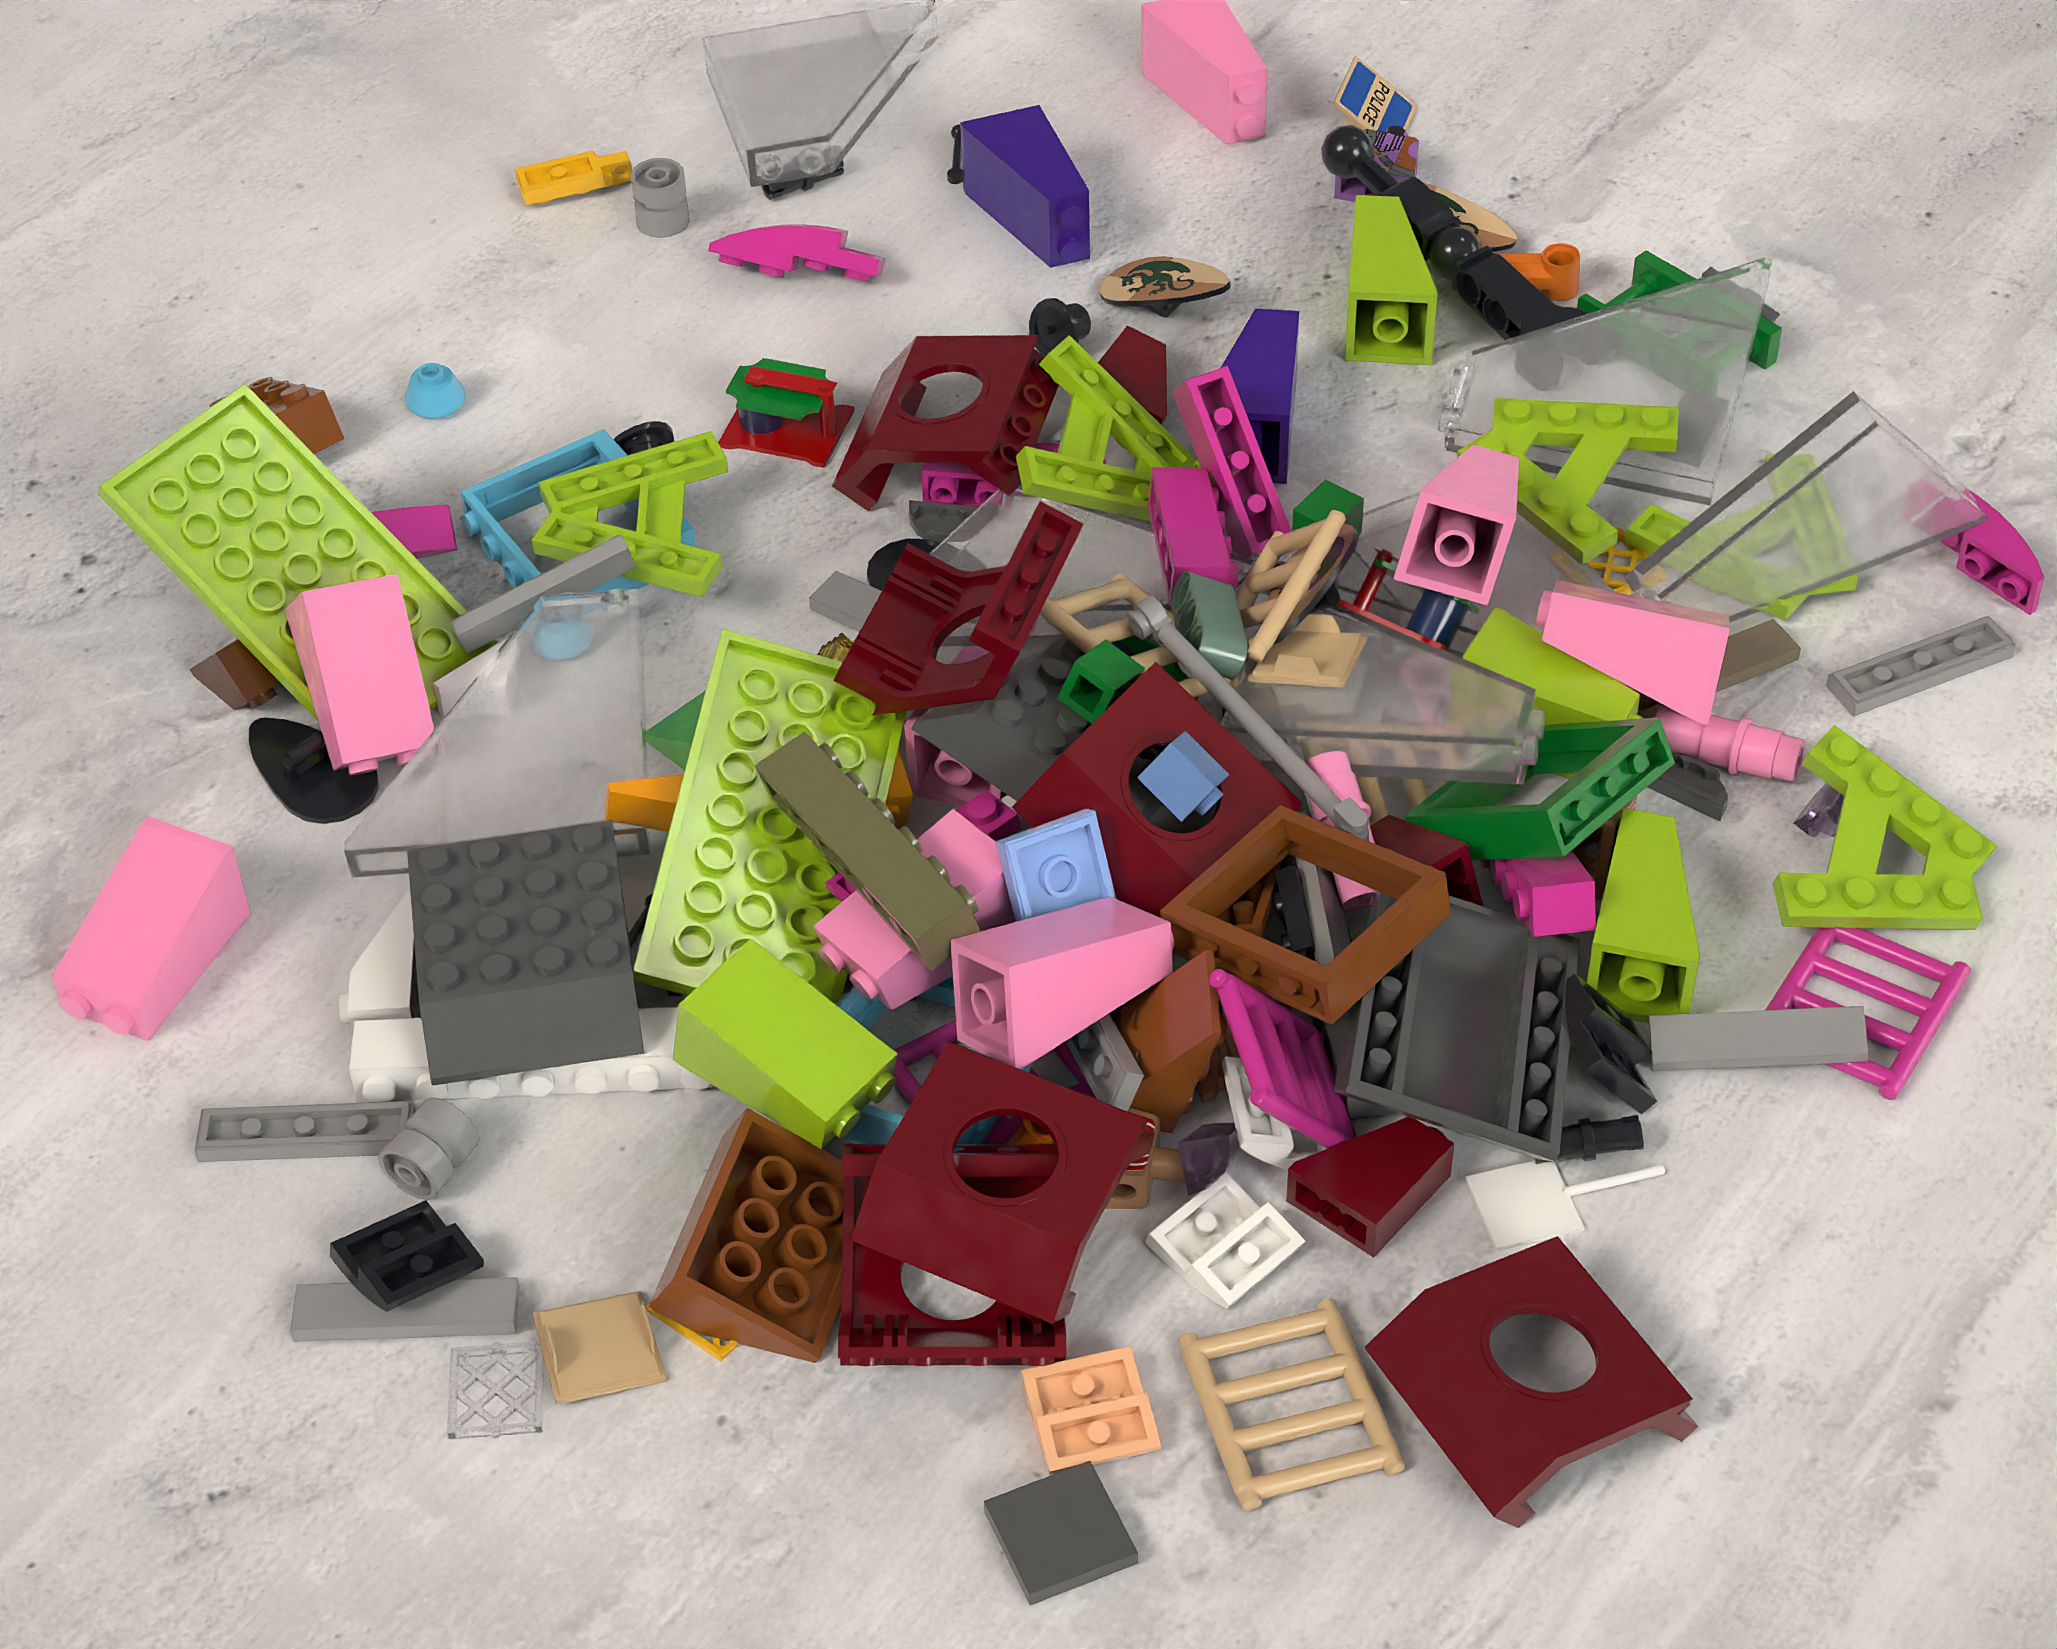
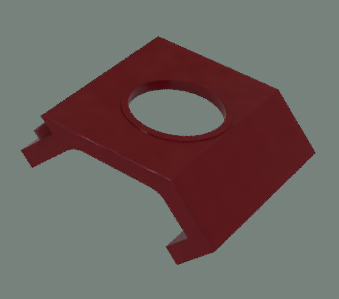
(981, 436)
(929, 599)
(1093, 774)
(1000, 1247)
(880, 1320)
(1497, 1430)

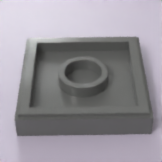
(1060, 1532)

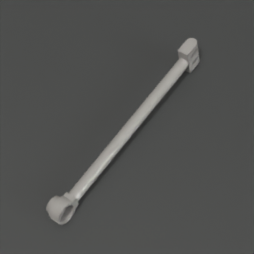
(1152, 621)

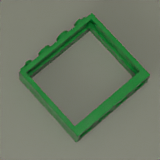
(1612, 765)

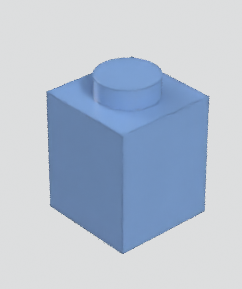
(1184, 777)

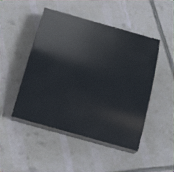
(1607, 1043)
(405, 1256)

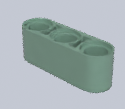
(1211, 621)

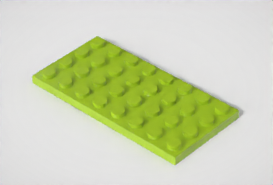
(259, 521)
(731, 854)

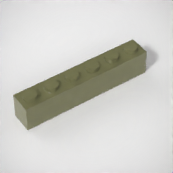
(868, 849)

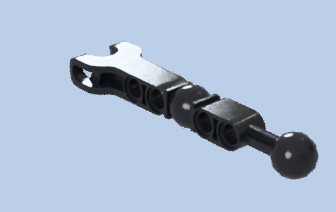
(1479, 275)

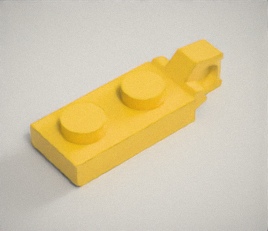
(572, 176)

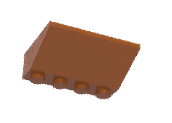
(761, 1244)

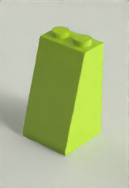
(1389, 288)
(1563, 684)
(1645, 929)
(781, 1047)

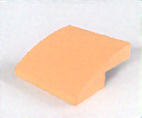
(1090, 1410)

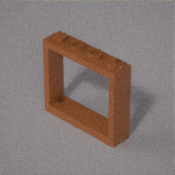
(1286, 975)

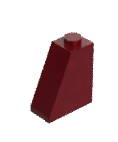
(1140, 368)
(1433, 850)
(1372, 1181)

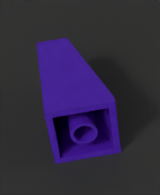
(1027, 183)
(1266, 377)

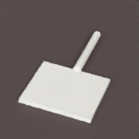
(1532, 1202)

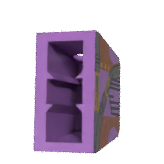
(1393, 152)

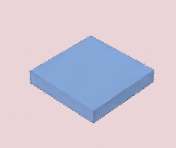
(1055, 865)

